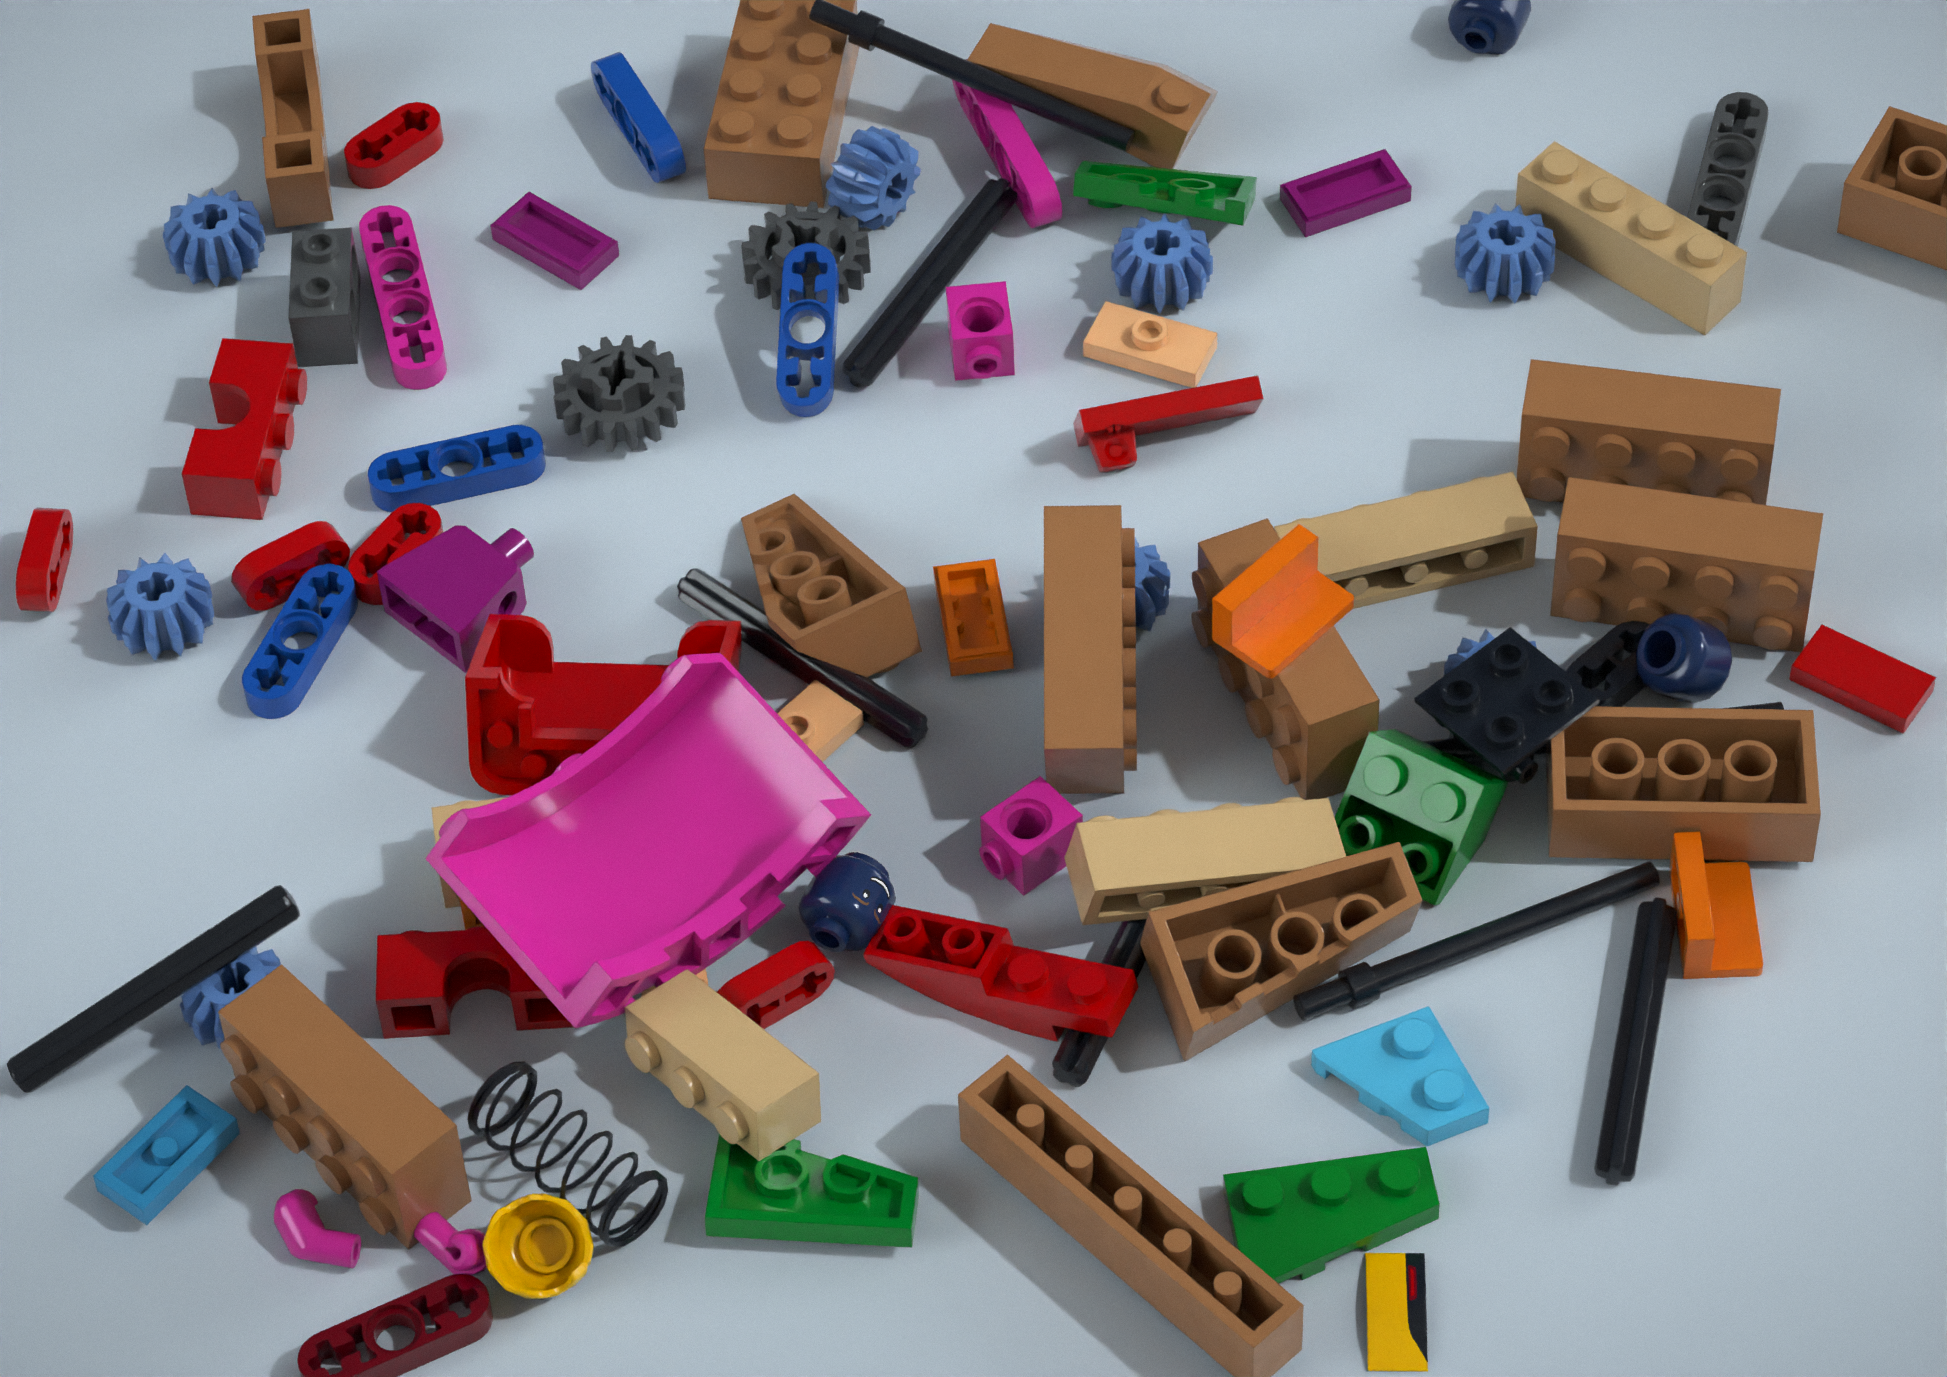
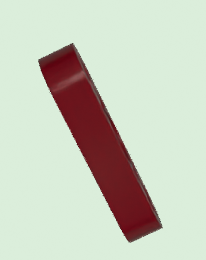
(408, 1310)

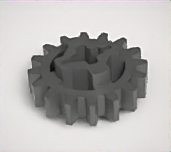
(798, 228)
(619, 393)

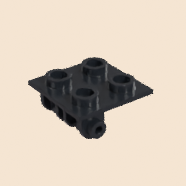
(1507, 703)

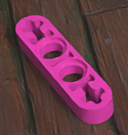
(1012, 154)
(402, 296)

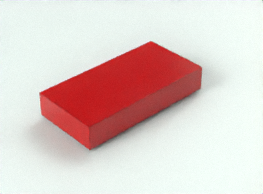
(1862, 678)

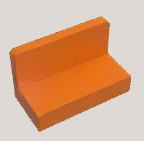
(1278, 605)
(1714, 913)

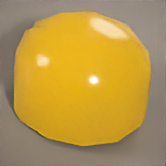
(538, 1246)

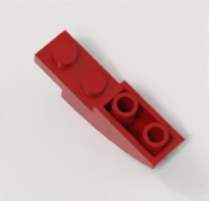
(989, 977)

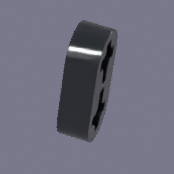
(1606, 663)

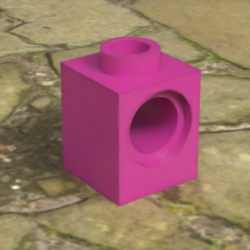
(980, 331)
(1028, 835)

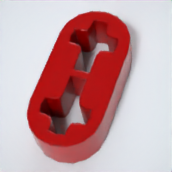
(393, 145)
(389, 543)
(44, 559)
(272, 571)
(780, 983)

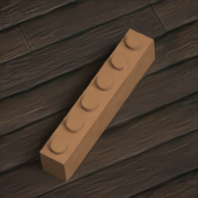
(1130, 1222)

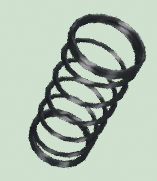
(522, 1109)

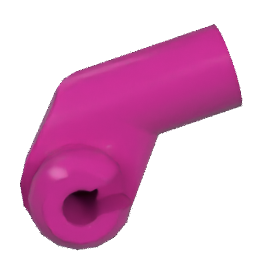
(306, 1234)
(457, 1250)

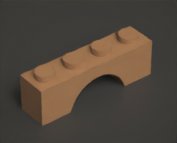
(293, 118)

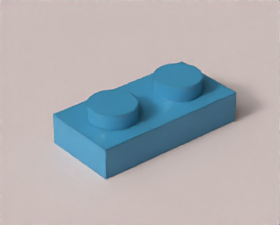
(166, 1154)

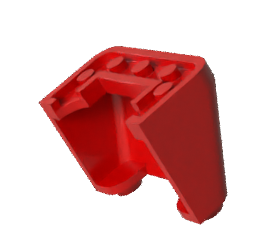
(538, 712)

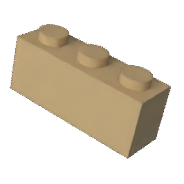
(722, 1065)

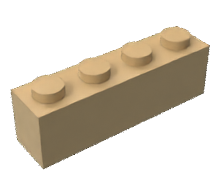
(1633, 238)
(1425, 539)
(1172, 857)

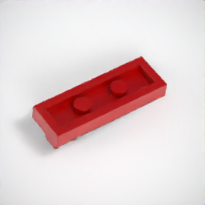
(1113, 427)

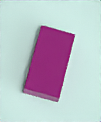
(1345, 192)
(555, 240)

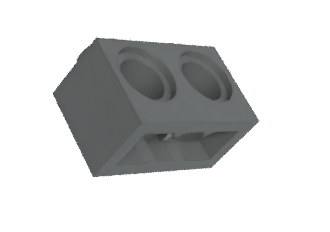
(324, 297)

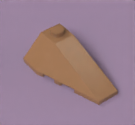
(1131, 91)
(827, 591)

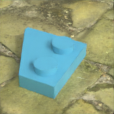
(1409, 1075)

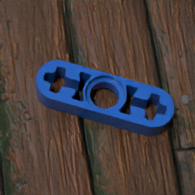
(638, 117)
(822, 370)
(471, 448)
(301, 665)

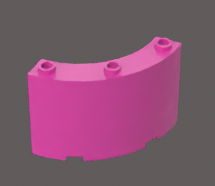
(650, 843)

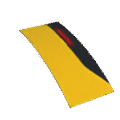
(1396, 1312)

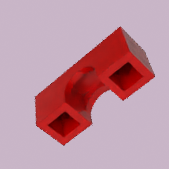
(240, 466)
(429, 972)

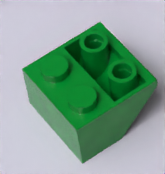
(1422, 800)

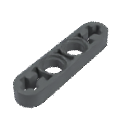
(1728, 181)

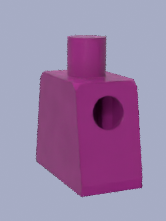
(453, 586)

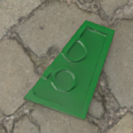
(1167, 191)
(809, 1198)
(1316, 1211)

